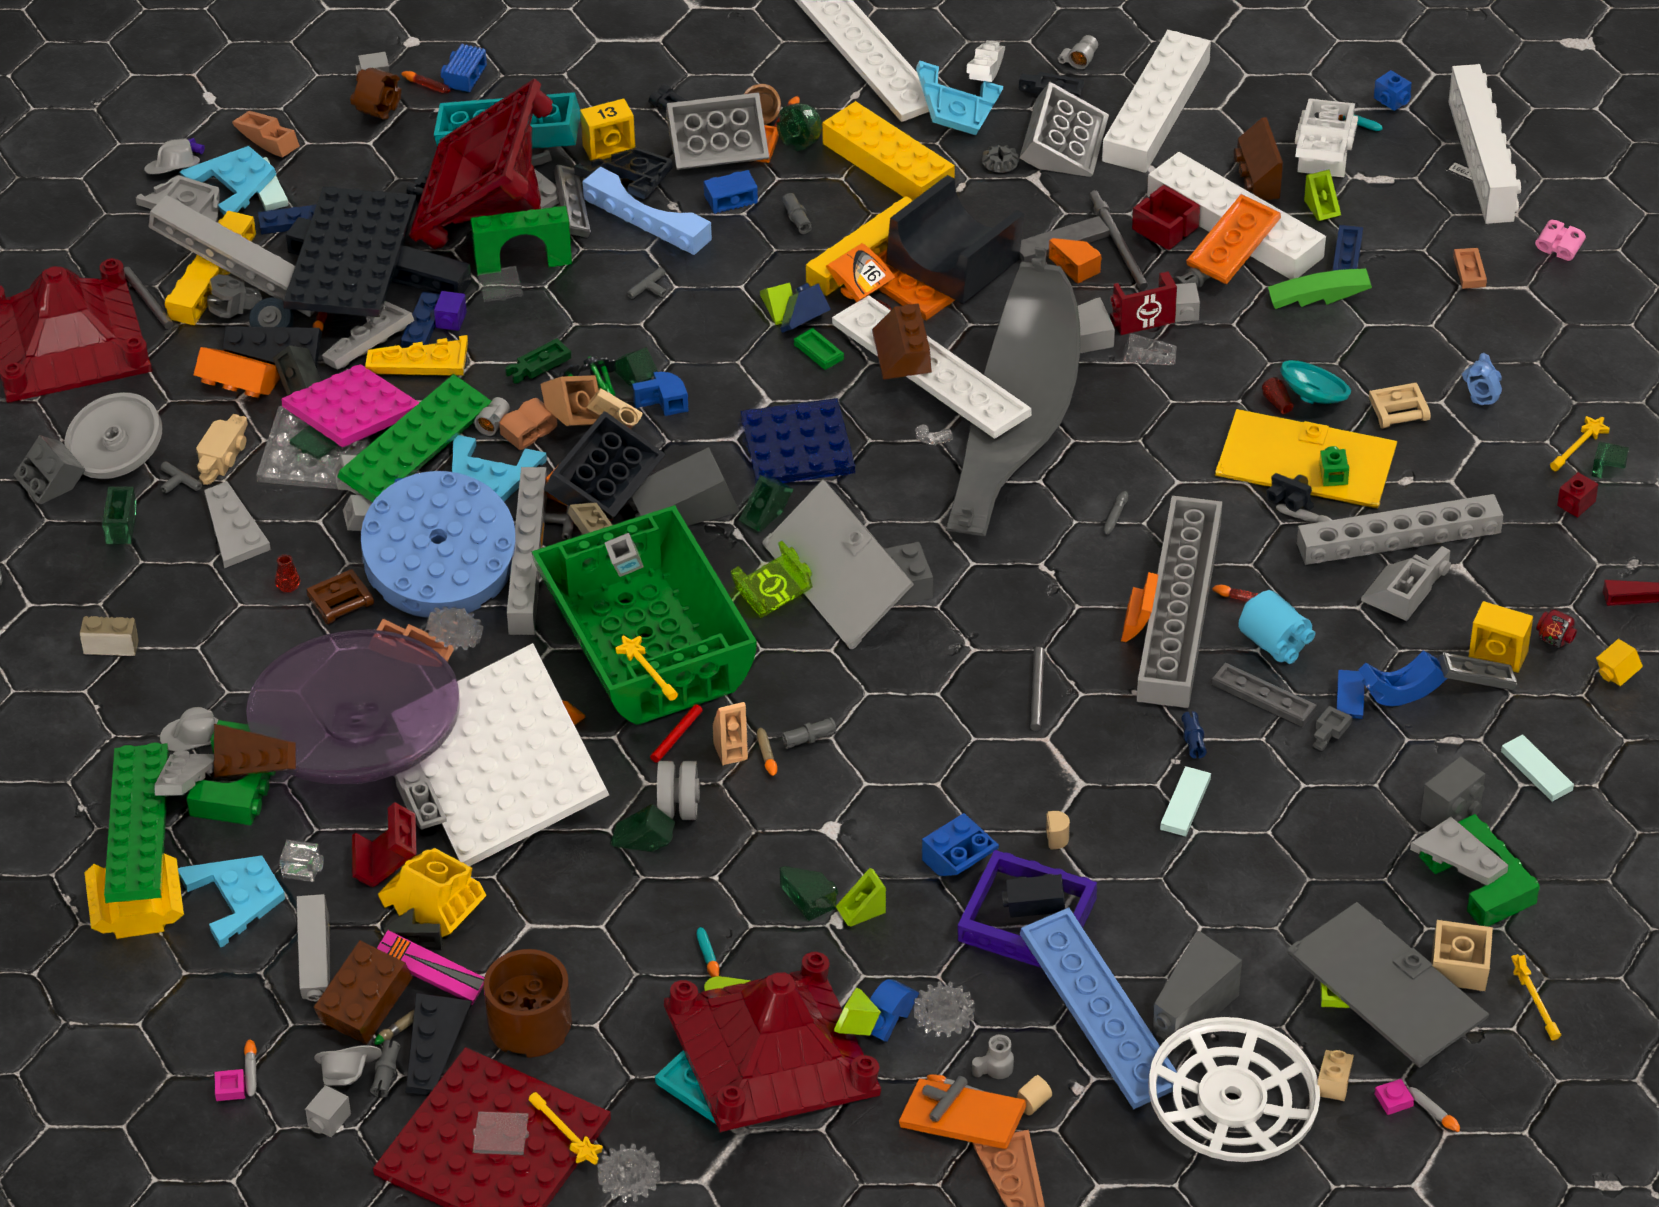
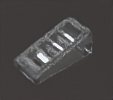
(1143, 350)

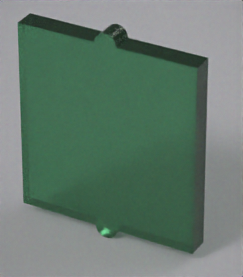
(313, 442)

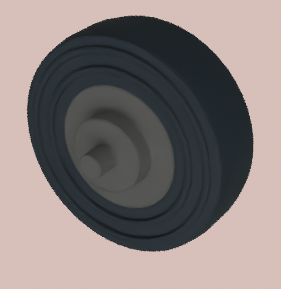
(270, 313)

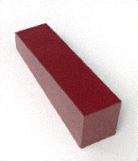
(1630, 592)

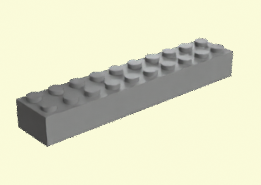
(1179, 602)

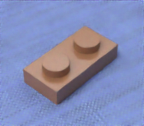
(1470, 268)

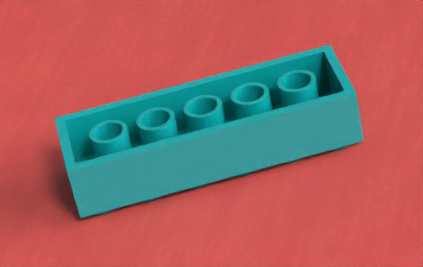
(554, 130)

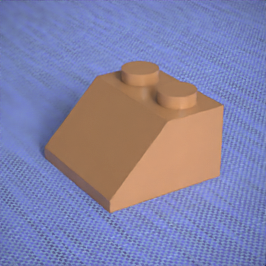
(569, 398)

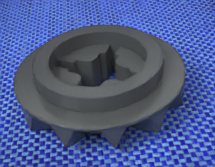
(993, 163)

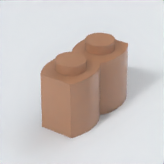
(527, 423)

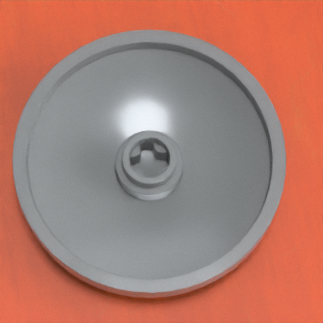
(114, 435)

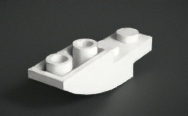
(986, 61)

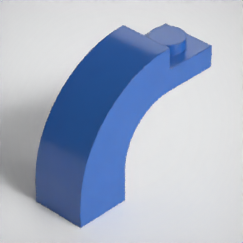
(1406, 684)

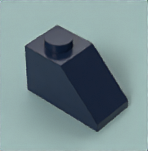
(804, 306)

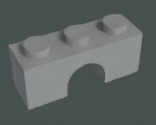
(357, 504)

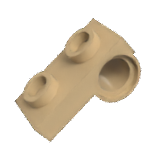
(620, 410)
(1335, 1074)

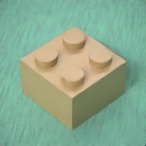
(1462, 953)

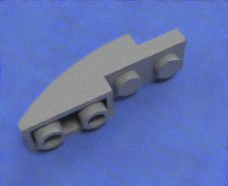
(420, 797)

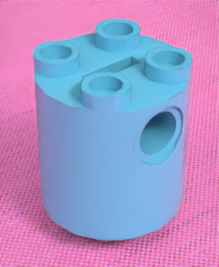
(1275, 626)

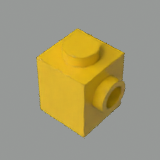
(1619, 662)

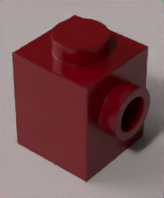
(1577, 494)

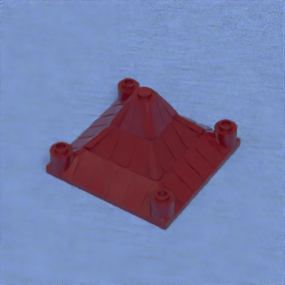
(483, 167)
(69, 333)
(770, 1046)

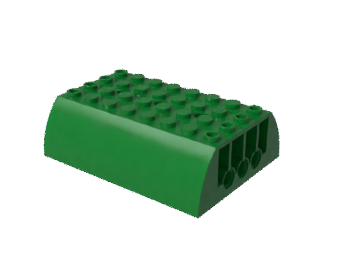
(676, 598)

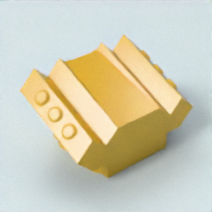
(436, 889)
(134, 916)

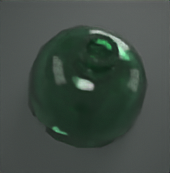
(799, 125)

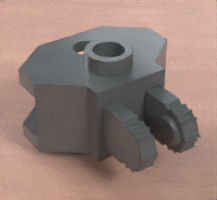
(231, 296)

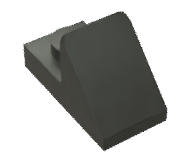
(424, 935)

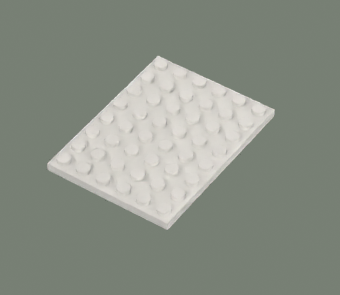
(510, 759)

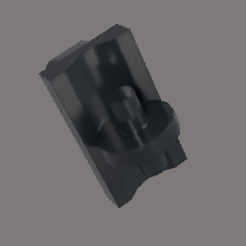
(1293, 491)

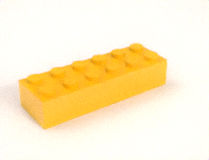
(884, 151)

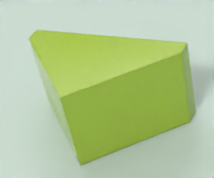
(1321, 195)
(776, 300)
(863, 900)
(858, 1015)

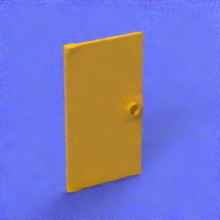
(1270, 445)

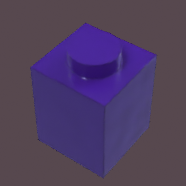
(450, 310)

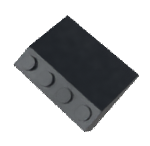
(604, 467)

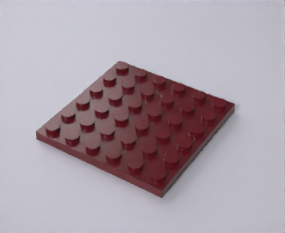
(436, 1145)

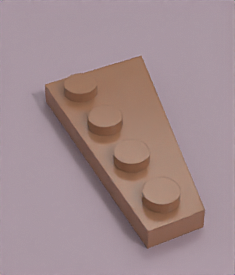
(1013, 1171)

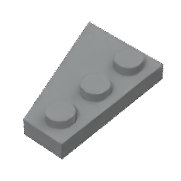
(1458, 847)

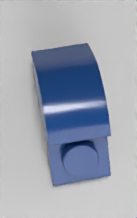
(663, 389)
(893, 1001)

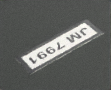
(1460, 170)

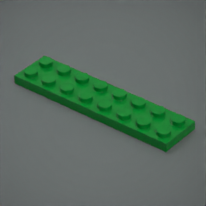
(414, 438)

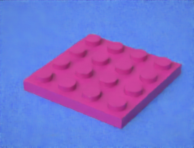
(350, 405)

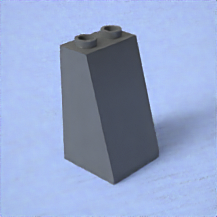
(691, 485)
(1198, 987)

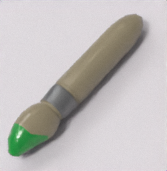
(395, 1028)

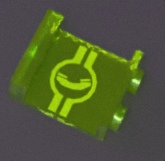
(774, 582)

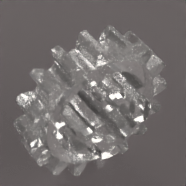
(454, 627)
(944, 1009)
(628, 1172)

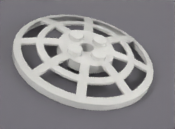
(1237, 1080)

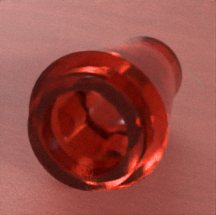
(1277, 394)
(286, 577)

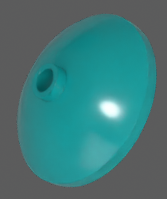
(1314, 383)

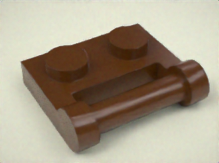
(337, 590)

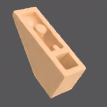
(731, 733)

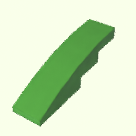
(1325, 285)

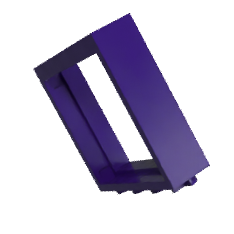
(1004, 942)

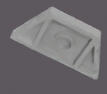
(189, 192)

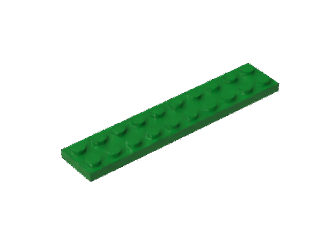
(136, 824)

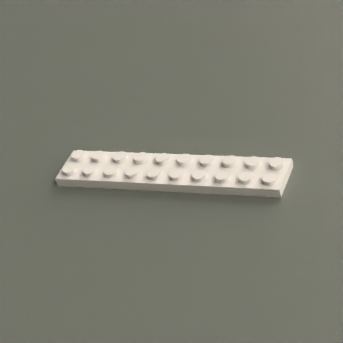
(869, 54)
(951, 378)

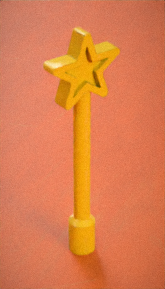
(1593, 428)
(633, 649)
(1523, 973)
(584, 1149)

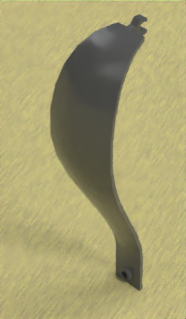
(1037, 363)

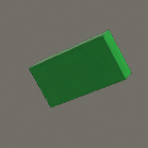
(818, 349)

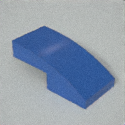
(1350, 693)

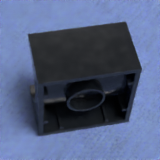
(948, 248)

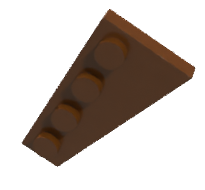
(247, 752)

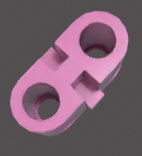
(1560, 240)

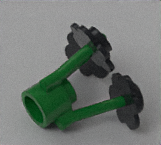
(597, 367)

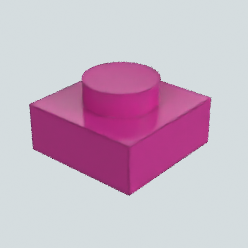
(229, 1085)
(1394, 1096)

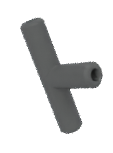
(649, 283)
(177, 477)
(561, 519)
(945, 1098)

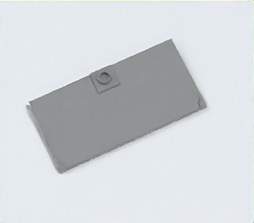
(850, 570)

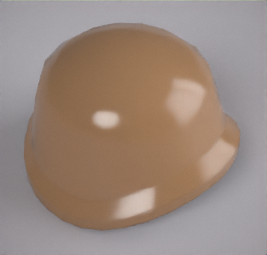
(769, 101)

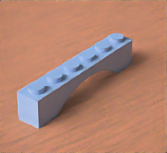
(680, 229)

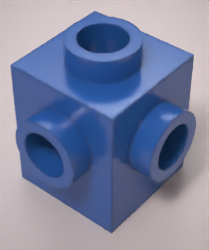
(1392, 90)

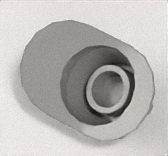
(172, 156)
(190, 731)
(345, 1065)

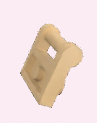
(1398, 399)

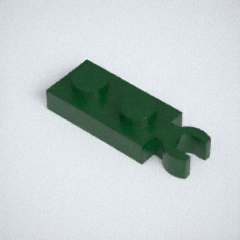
(539, 361)

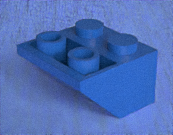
(956, 846)

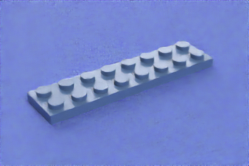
(1097, 1003)

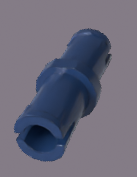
(1193, 734)

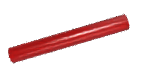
(676, 733)

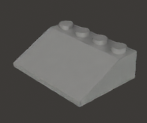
(717, 131)
(1064, 133)

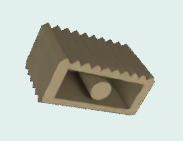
(109, 636)

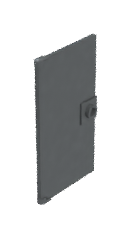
(1388, 984)

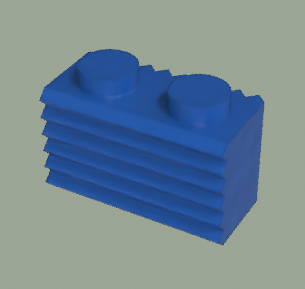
(464, 67)
(730, 191)

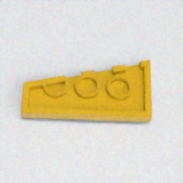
(419, 359)

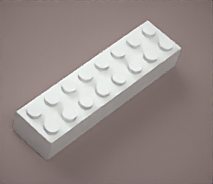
(1156, 101)
(1484, 144)
(1287, 248)

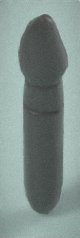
(1115, 513)

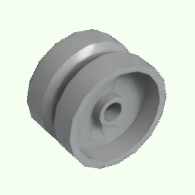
(679, 790)

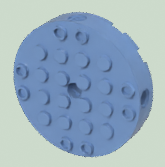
(438, 543)

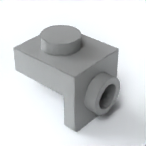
(1438, 561)

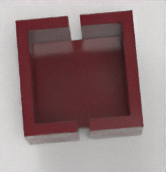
(1166, 217)

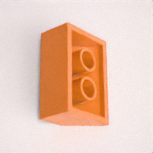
(236, 372)

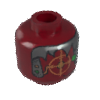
(1556, 628)

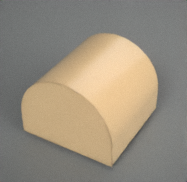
(1057, 829)
(1035, 1094)

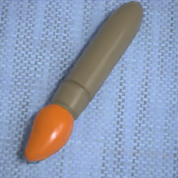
(766, 751)

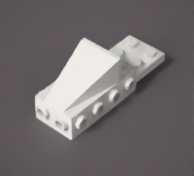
(1325, 140)

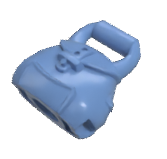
(1483, 381)

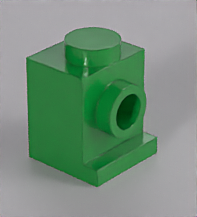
(1334, 460)

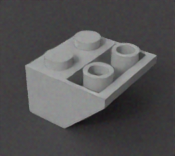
(1400, 588)

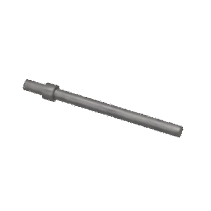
(1102, 210)

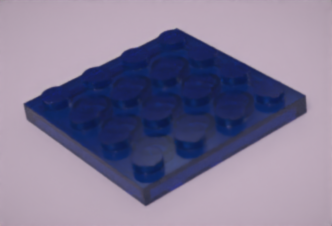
(798, 441)

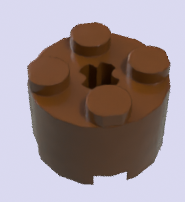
(376, 92)

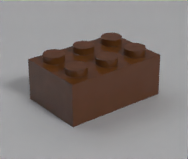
(363, 992)

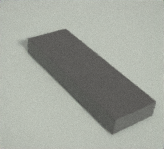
(1477, 671)

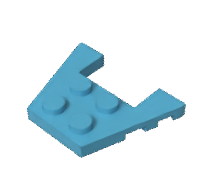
(955, 107)
(240, 171)
(498, 476)
(246, 887)

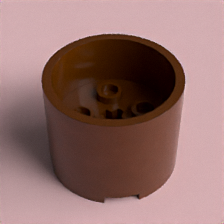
(527, 1002)

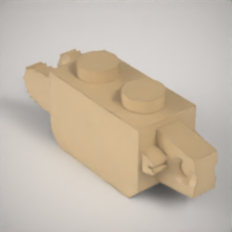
(220, 447)

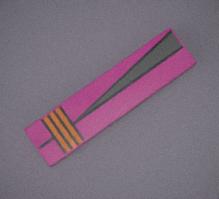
(433, 967)

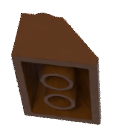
(1260, 161)
(902, 343)

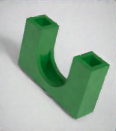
(493, 231)
(231, 801)
(1505, 895)

